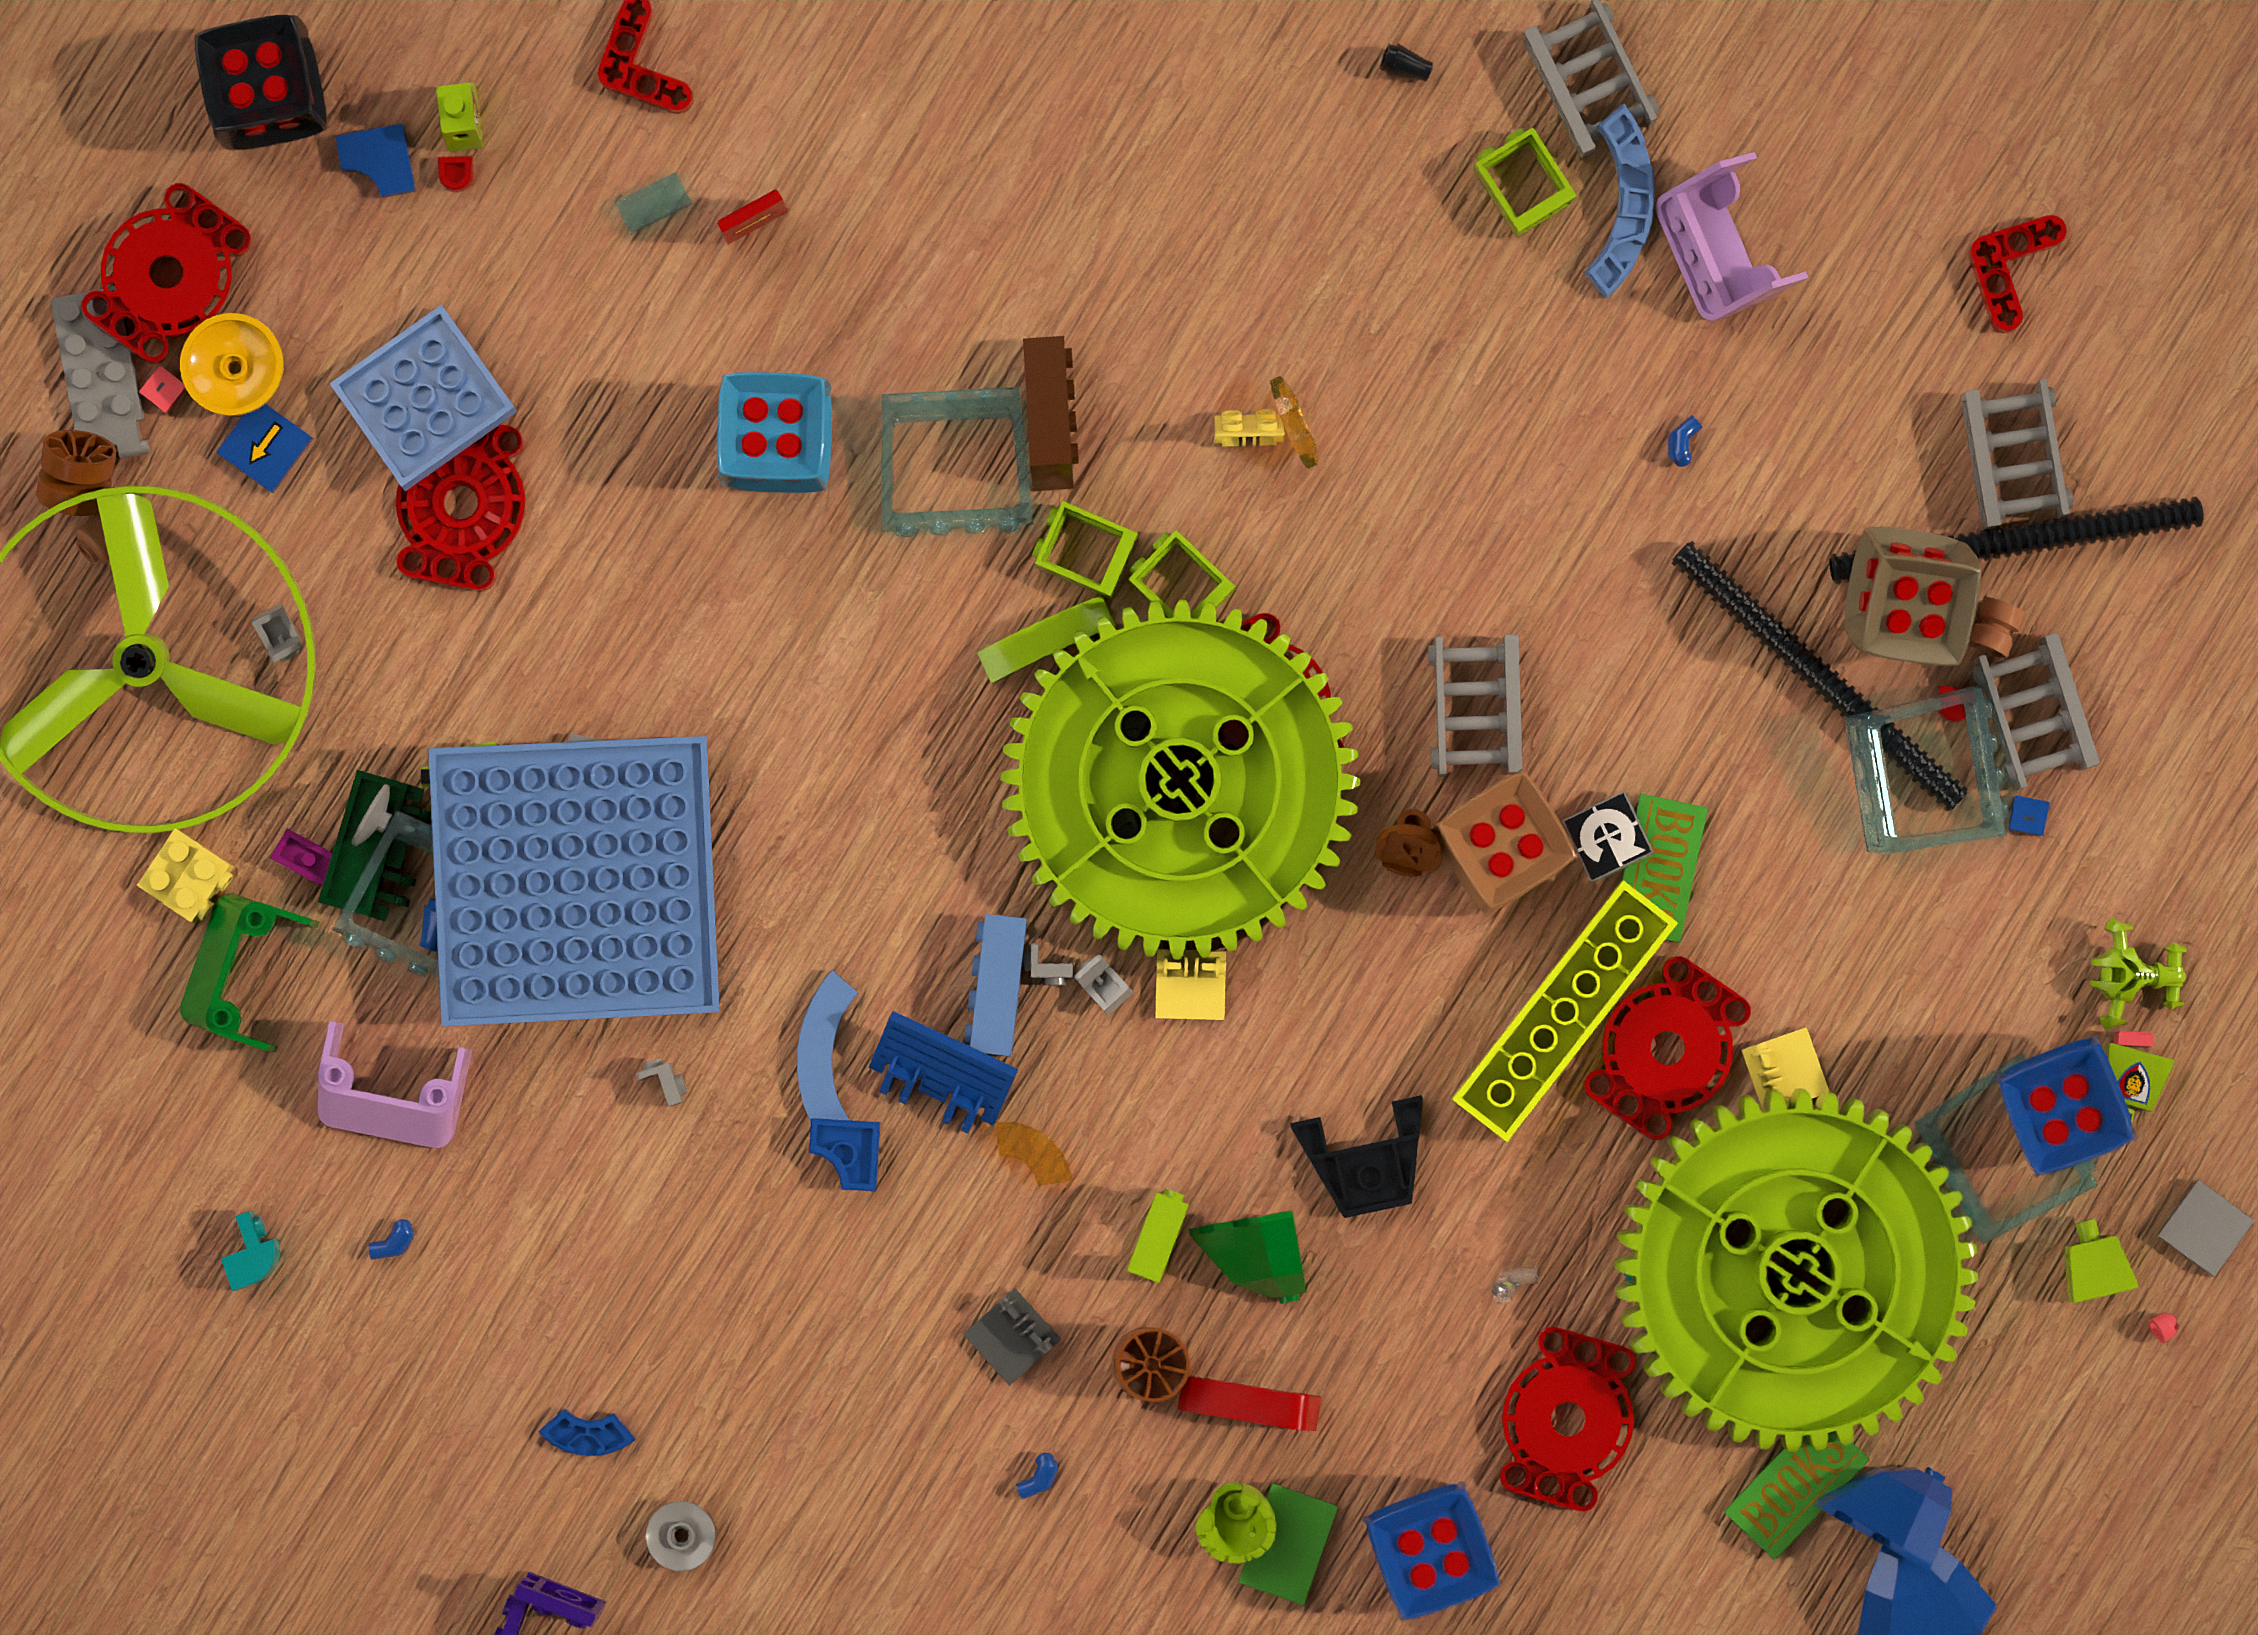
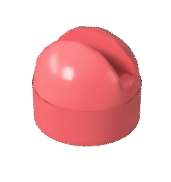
(2163, 1326)

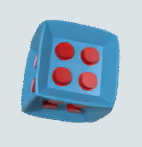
(774, 432)

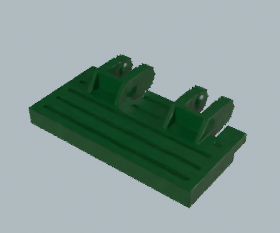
(350, 860)

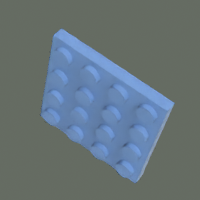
(423, 397)

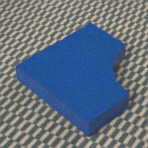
(381, 156)
(850, 1148)

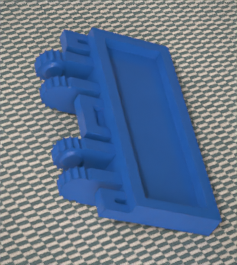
(944, 1067)

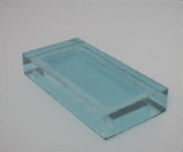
(653, 203)

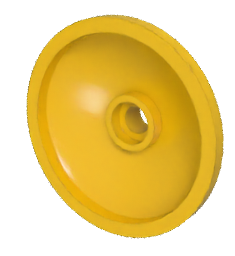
(212, 351)

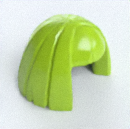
(1236, 1524)

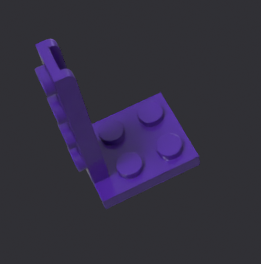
(549, 1598)

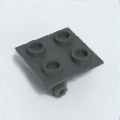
(1012, 1336)

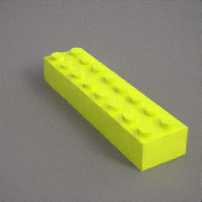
(1564, 1010)

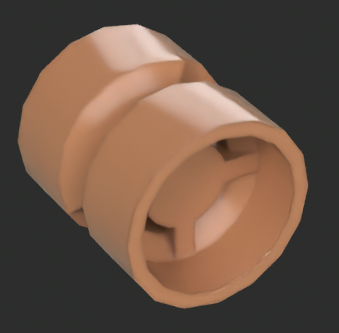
(1996, 624)

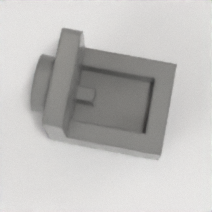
(278, 633)
(1052, 973)
(1103, 984)
(672, 1084)

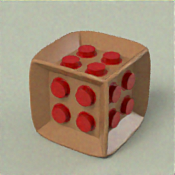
(1504, 842)

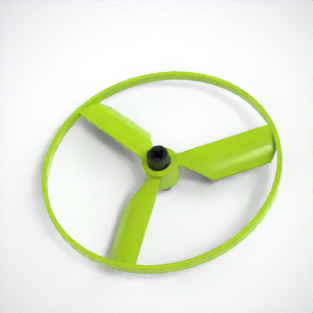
(140, 587)

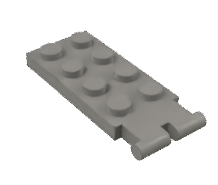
(99, 375)

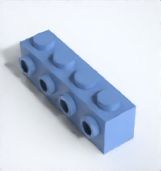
(997, 985)

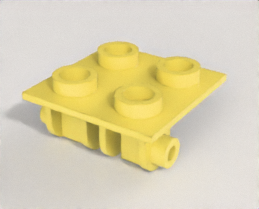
(1233, 424)
(1190, 985)
(1785, 1065)

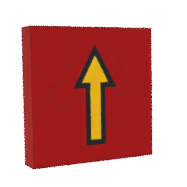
(752, 216)

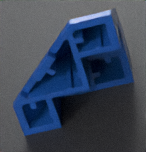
(1896, 1508)
(1922, 1602)

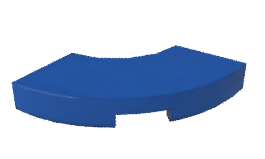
(585, 1436)

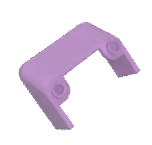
(1710, 247)
(423, 1123)

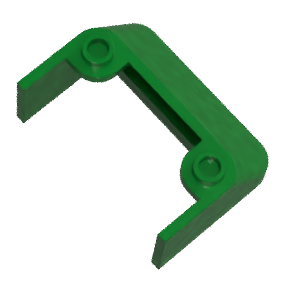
(202, 999)

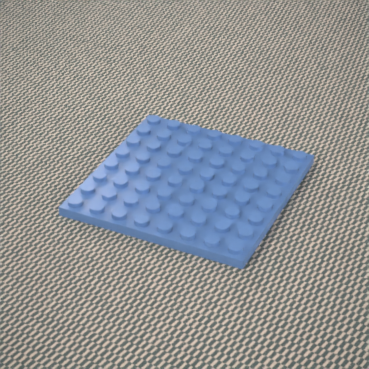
(573, 880)

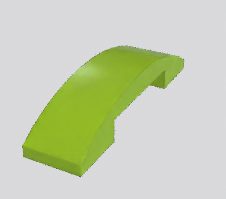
(1042, 638)

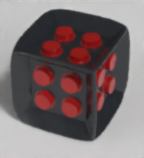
(260, 82)

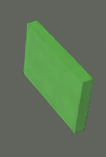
(1297, 1546)

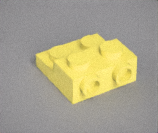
(186, 877)

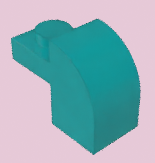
(256, 1261)

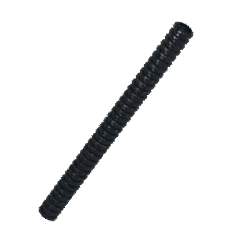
(2064, 532)
(1815, 672)

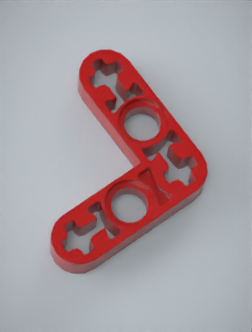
(632, 73)
(2002, 254)

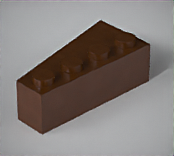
(1049, 413)

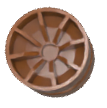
(74, 465)
(1150, 1364)

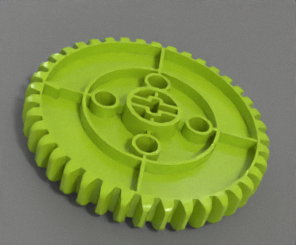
(1171, 874)
(1813, 1365)

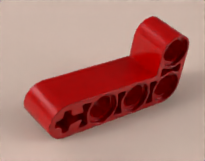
(1250, 1403)

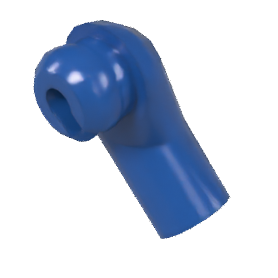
(1679, 441)
(395, 1244)
(1043, 1476)

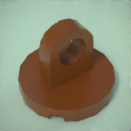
(1410, 848)

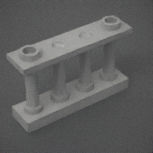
(1556, 74)
(1988, 476)
(1507, 688)
(2069, 719)

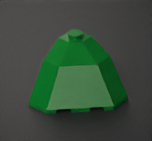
(1257, 1253)

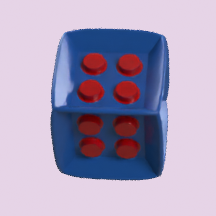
(2066, 1106)
(1432, 1551)

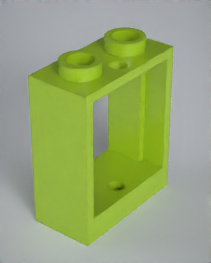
(1545, 209)
(1163, 546)
(1119, 560)
(1158, 1235)

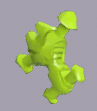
(2125, 974)

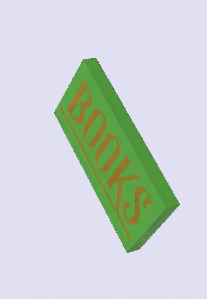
(1668, 875)
(1783, 1494)

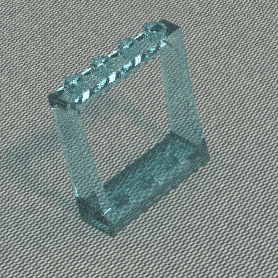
(943, 407)
(1873, 783)
(413, 833)
(1958, 1179)

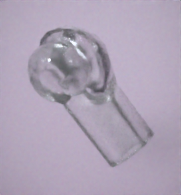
(1510, 1280)

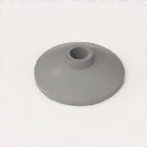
(375, 817)
(662, 1536)

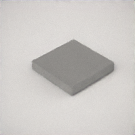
(2205, 1228)

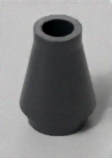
(1404, 63)

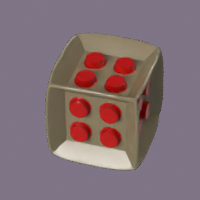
(1912, 596)

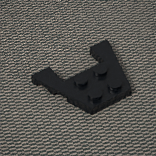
(1370, 1174)

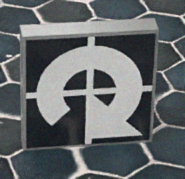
(1608, 837)

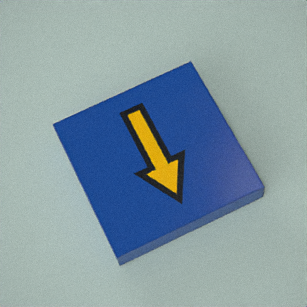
(265, 446)

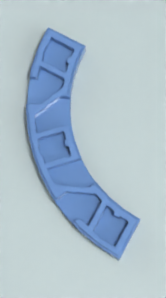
(1635, 202)
(816, 1048)

